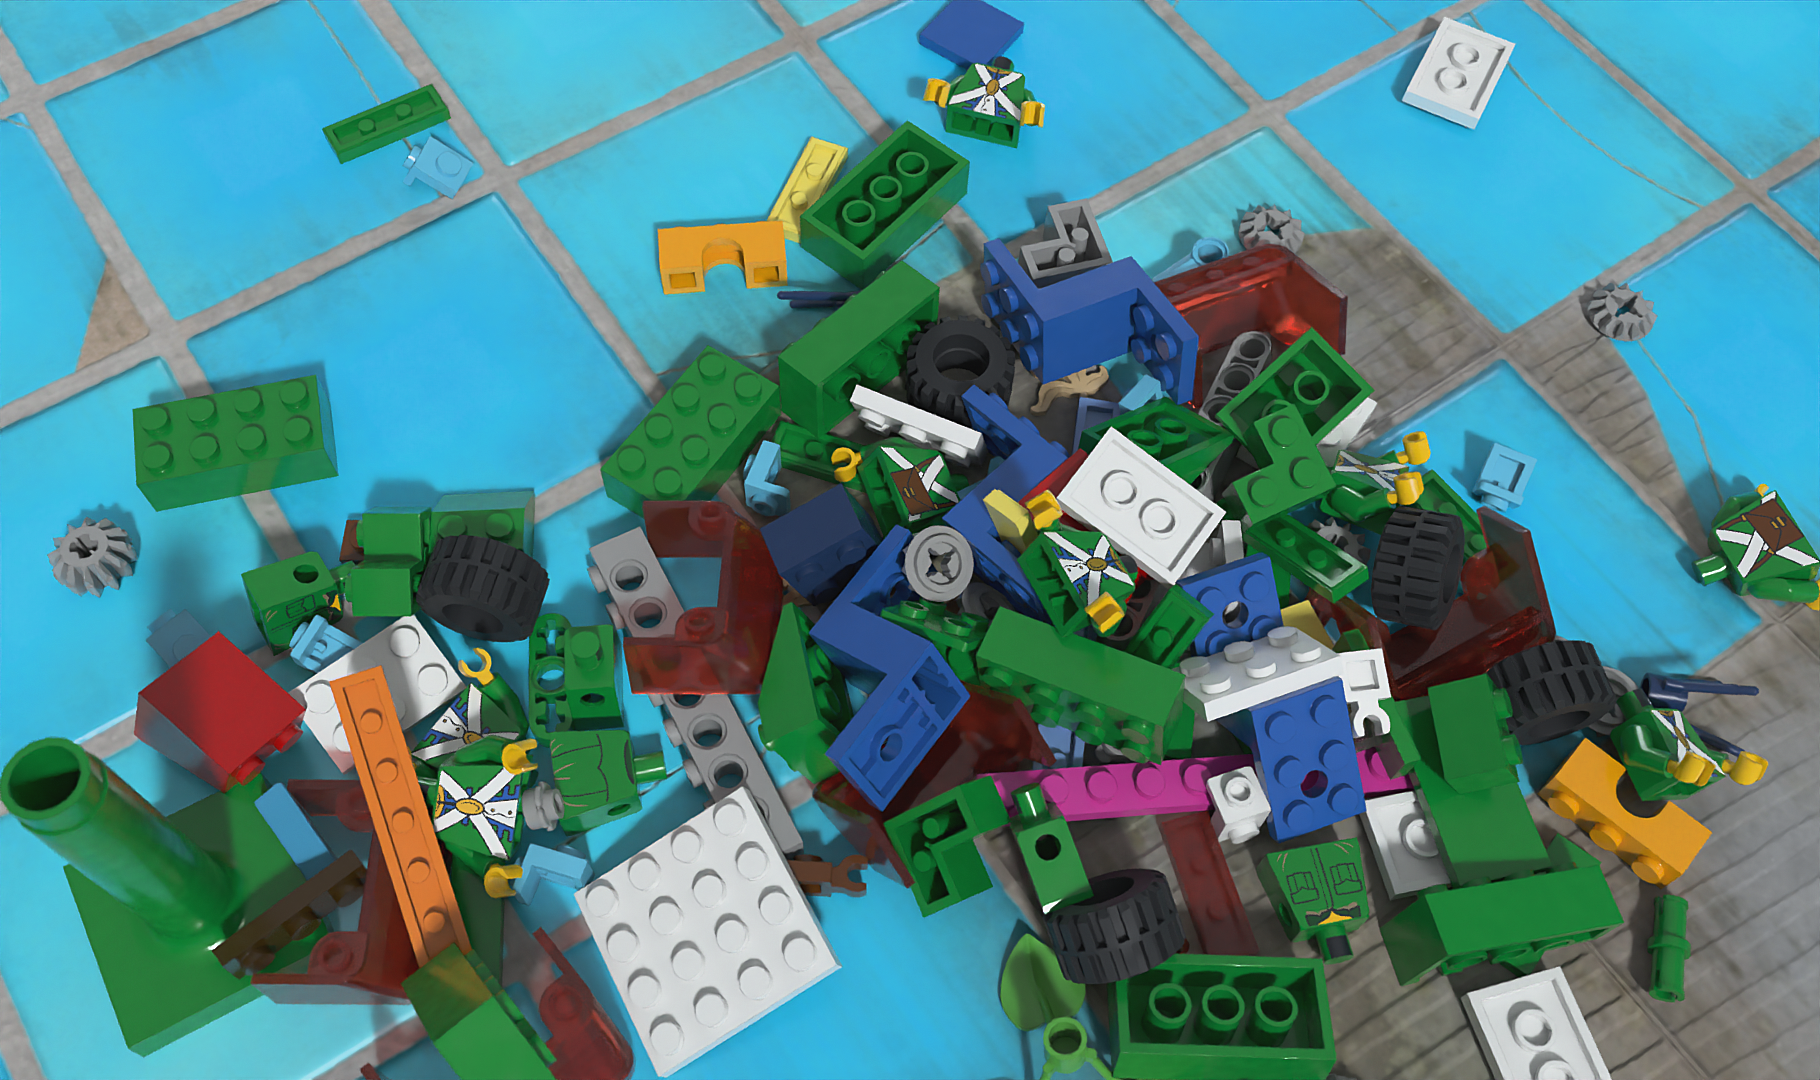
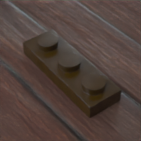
(292, 917)

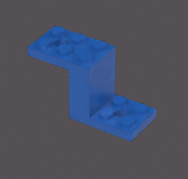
(1089, 321)
(1026, 464)
(905, 675)
(1289, 732)

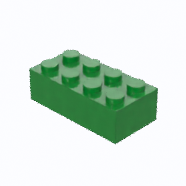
(884, 204)
(855, 346)
(693, 434)
(234, 443)
(1083, 685)
(475, 1020)
(1222, 1020)

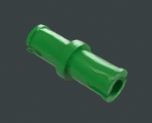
(1668, 948)

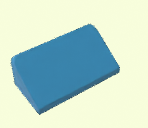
(295, 830)

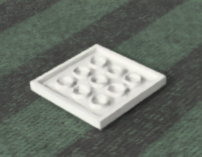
(706, 932)

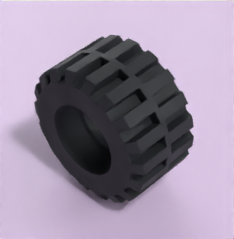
(961, 346)
(1417, 567)
(483, 588)
(1553, 690)
(1119, 930)

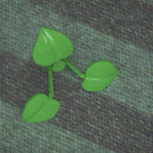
(1038, 994)

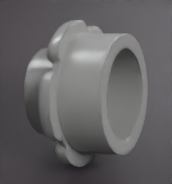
(542, 806)

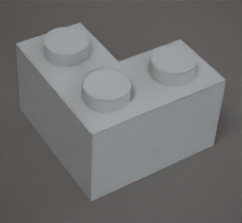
(1069, 246)

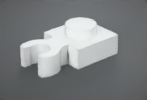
(1364, 685)

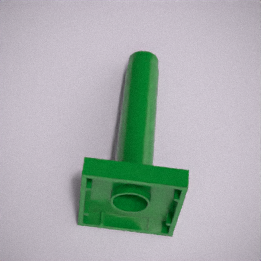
(157, 886)

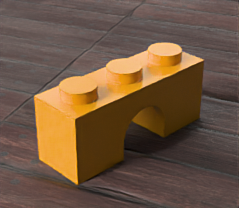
(692, 251)
(1653, 846)

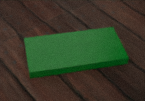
(1477, 830)

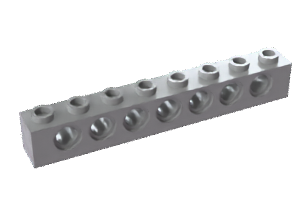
(630, 560)

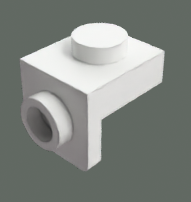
(1238, 805)

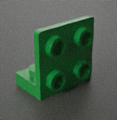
(952, 635)

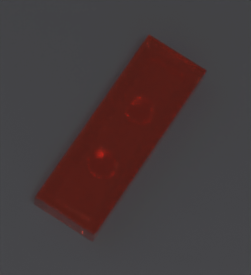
(1208, 886)

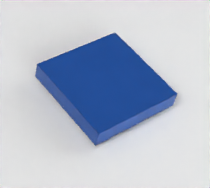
(971, 33)

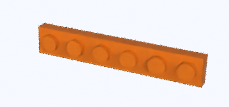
(399, 813)

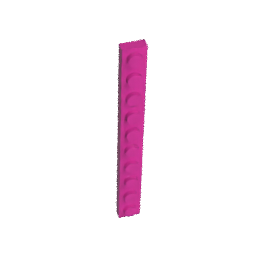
(1162, 788)

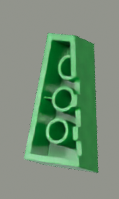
(1499, 920)

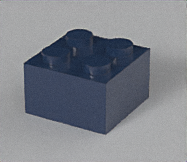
(822, 544)

